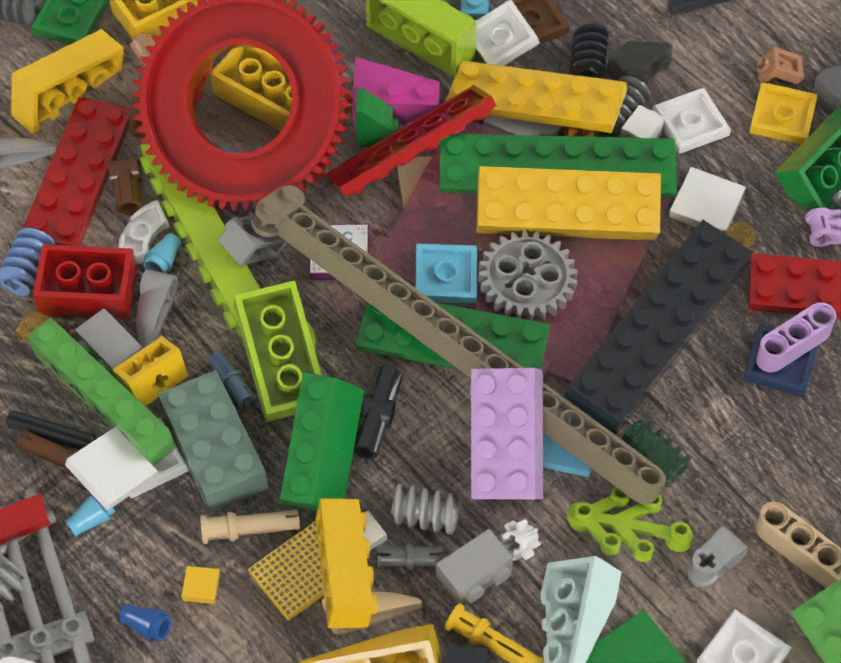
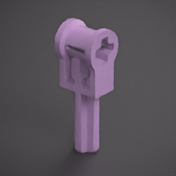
(824, 229)

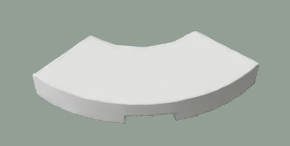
(143, 229)

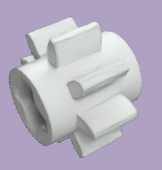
(520, 539)

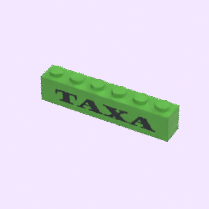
(101, 391)

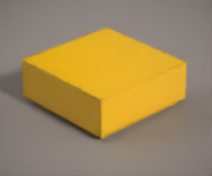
(200, 585)

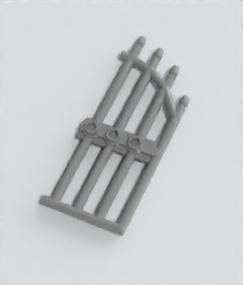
(55, 637)

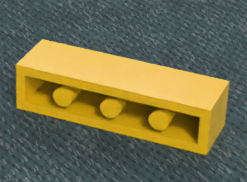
(345, 564)

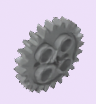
(527, 275)

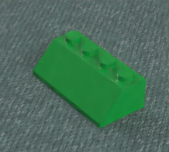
(815, 167)
(321, 441)

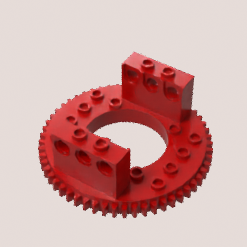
(177, 76)

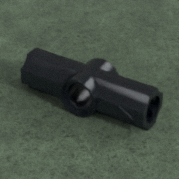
(377, 411)

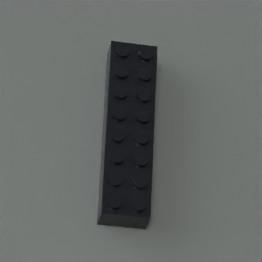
(658, 327)

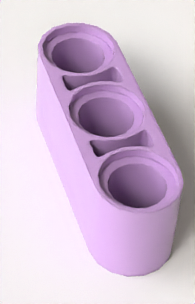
(789, 348)

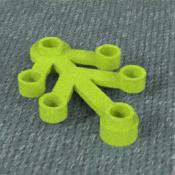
(591, 518)

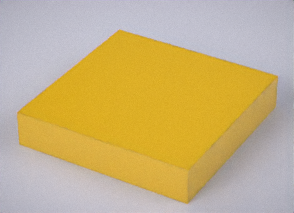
(783, 113)

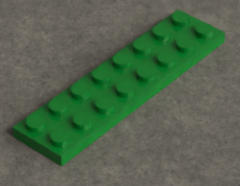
(465, 153)

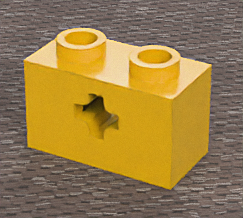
(152, 370)

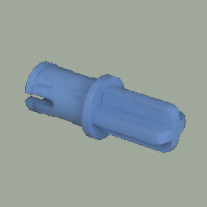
(232, 379)

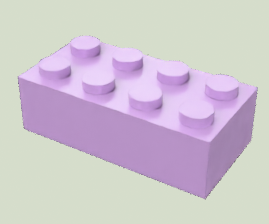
(507, 433)

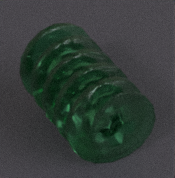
(658, 452)

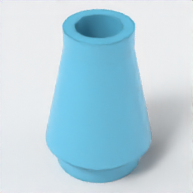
(162, 255)
(88, 516)

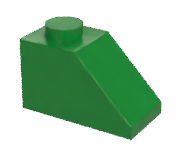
(373, 119)

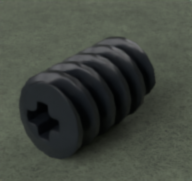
(589, 51)

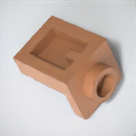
(781, 65)

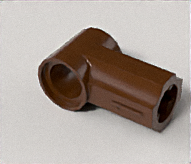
(125, 179)

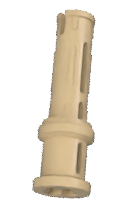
(234, 526)

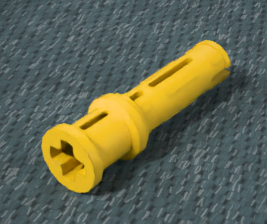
(477, 630)

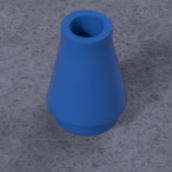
(148, 622)

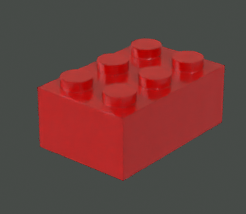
(85, 281)

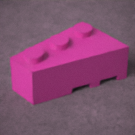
(405, 92)

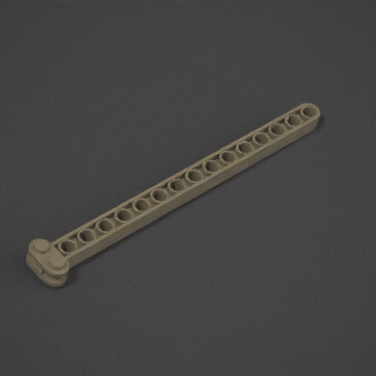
(286, 216)

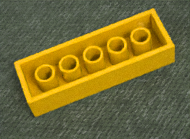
(568, 203)

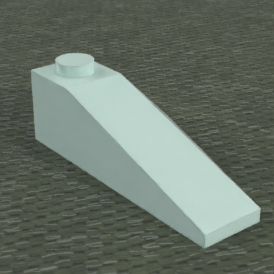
(577, 605)

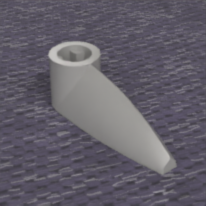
(22, 150)
(154, 304)

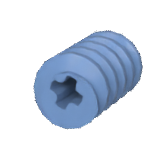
(23, 261)

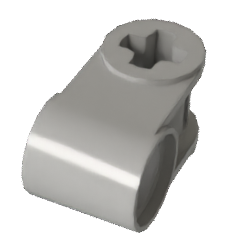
(715, 558)

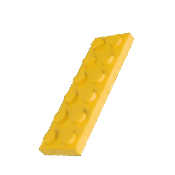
(545, 95)

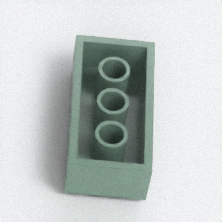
(213, 441)

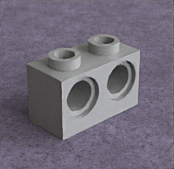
(246, 244)

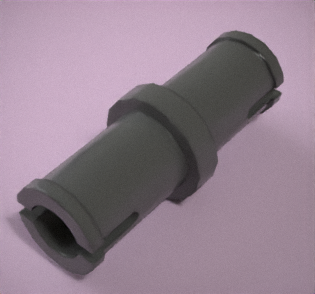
(408, 556)

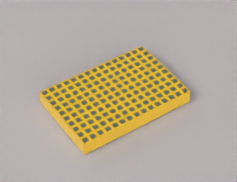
(292, 573)

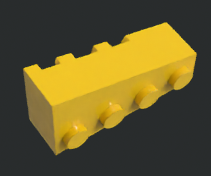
(63, 77)

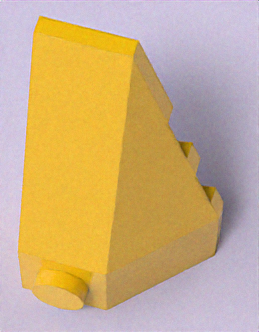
(402, 646)

